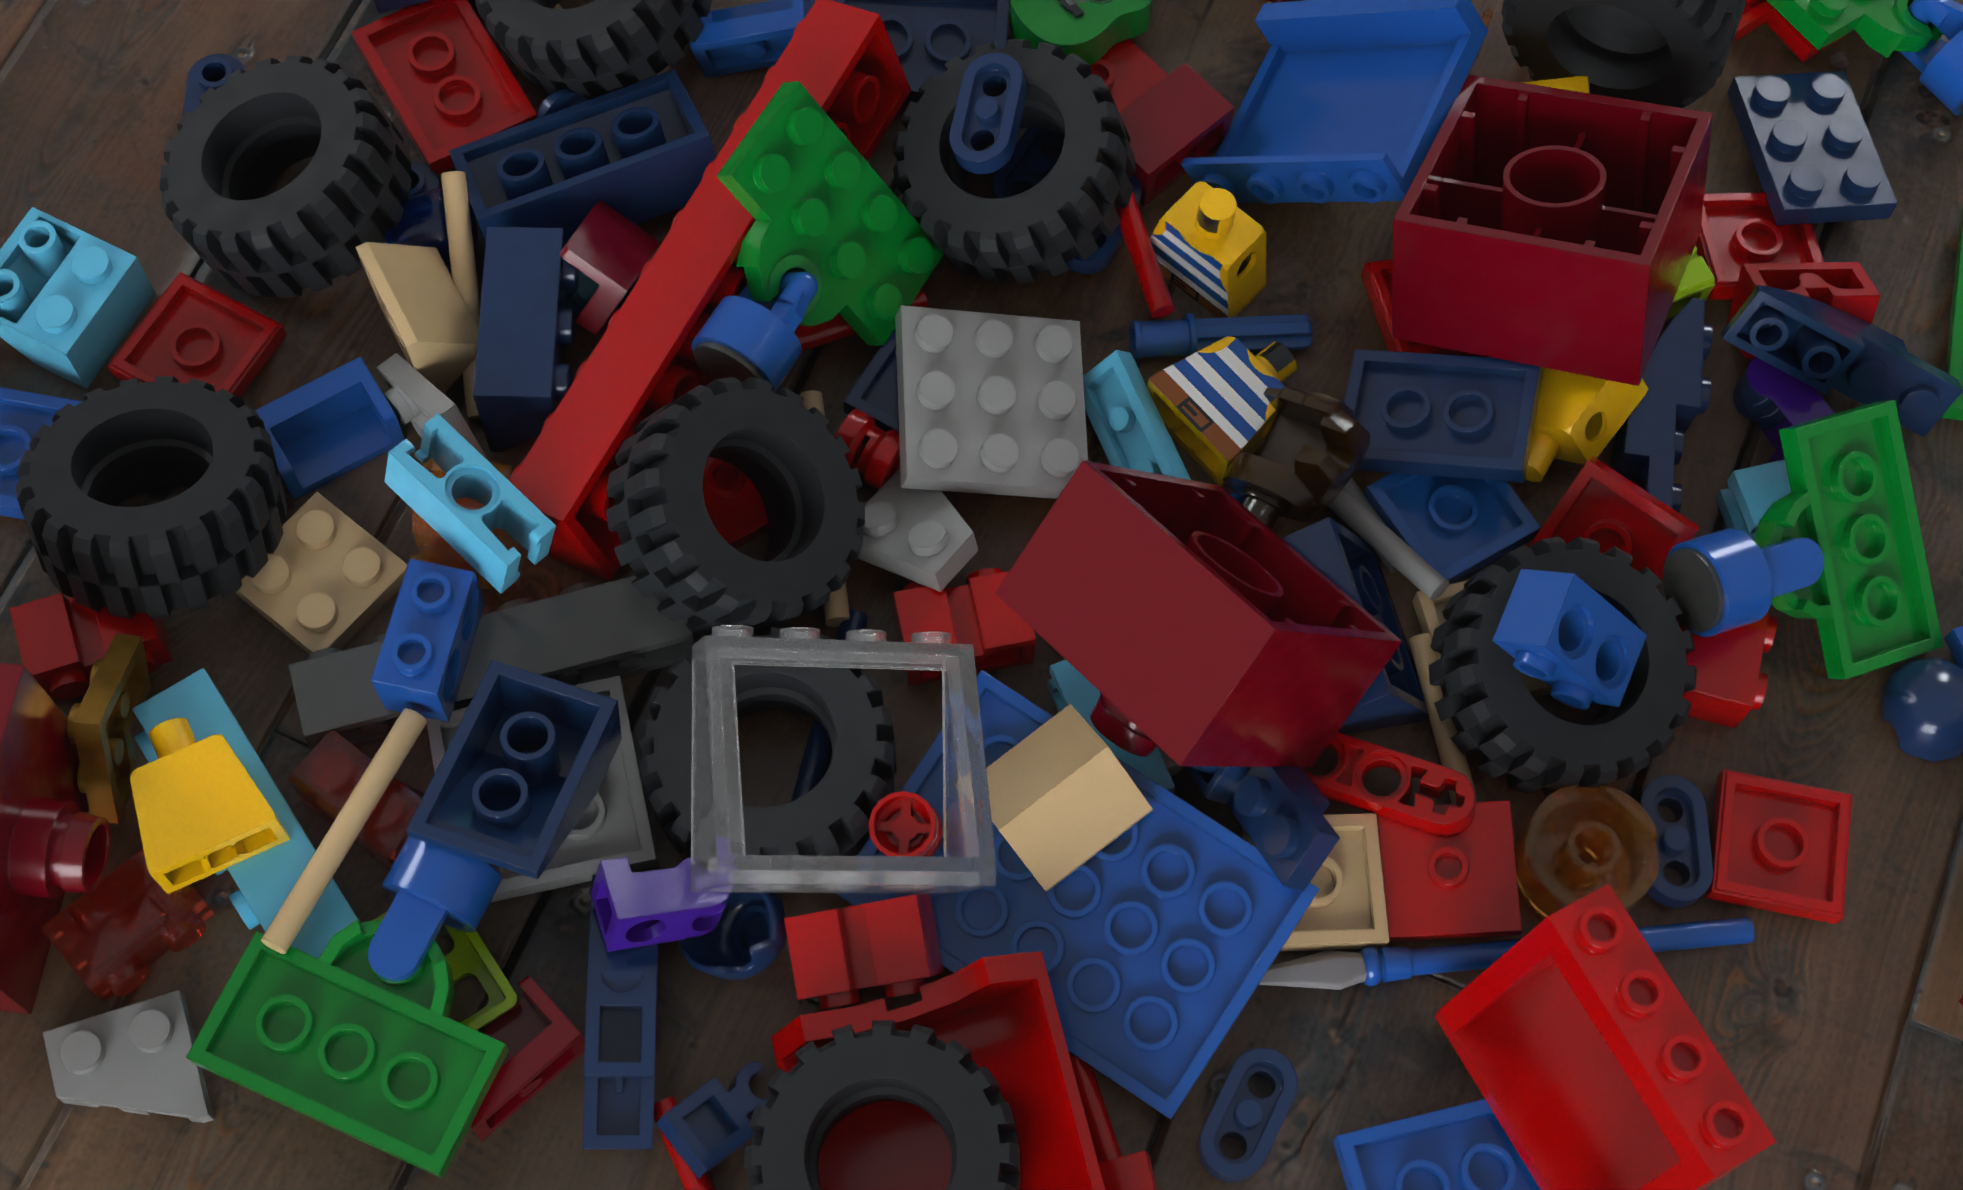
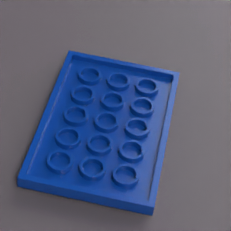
(1141, 942)

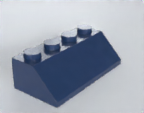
(628, 148)

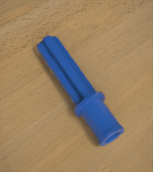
(1191, 335)

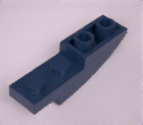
(1841, 353)
(1654, 432)
(1279, 814)
(619, 1044)

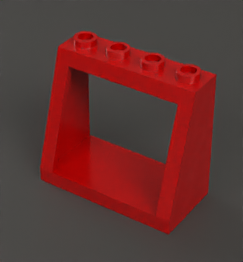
(1600, 1060)

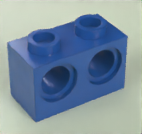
(1569, 638)
(429, 640)

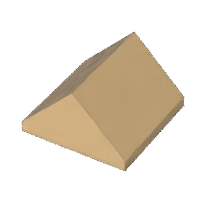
(422, 309)
(1062, 797)

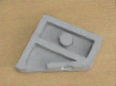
(419, 400)
(915, 534)
(131, 1060)

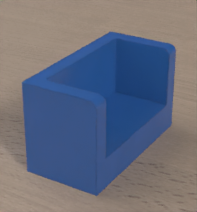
(747, 35)
(329, 427)

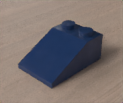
(519, 770)

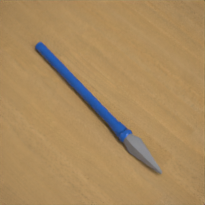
(1343, 969)

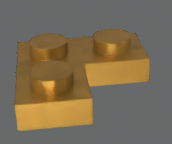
(103, 726)

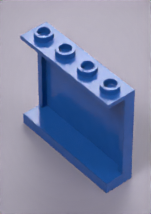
(1344, 100)

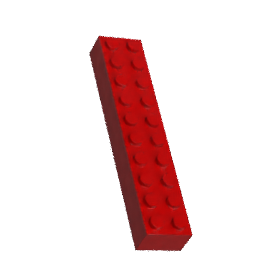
(647, 351)

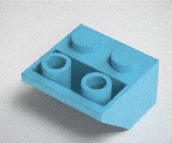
(67, 296)

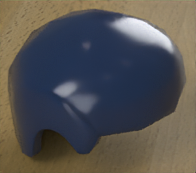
(1926, 708)
(744, 940)

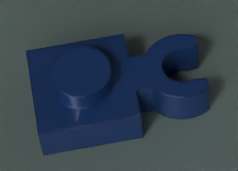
(713, 1121)

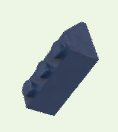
(522, 333)
(1354, 567)

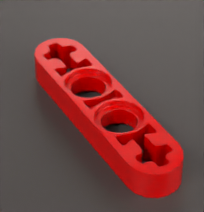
(1360, 757)

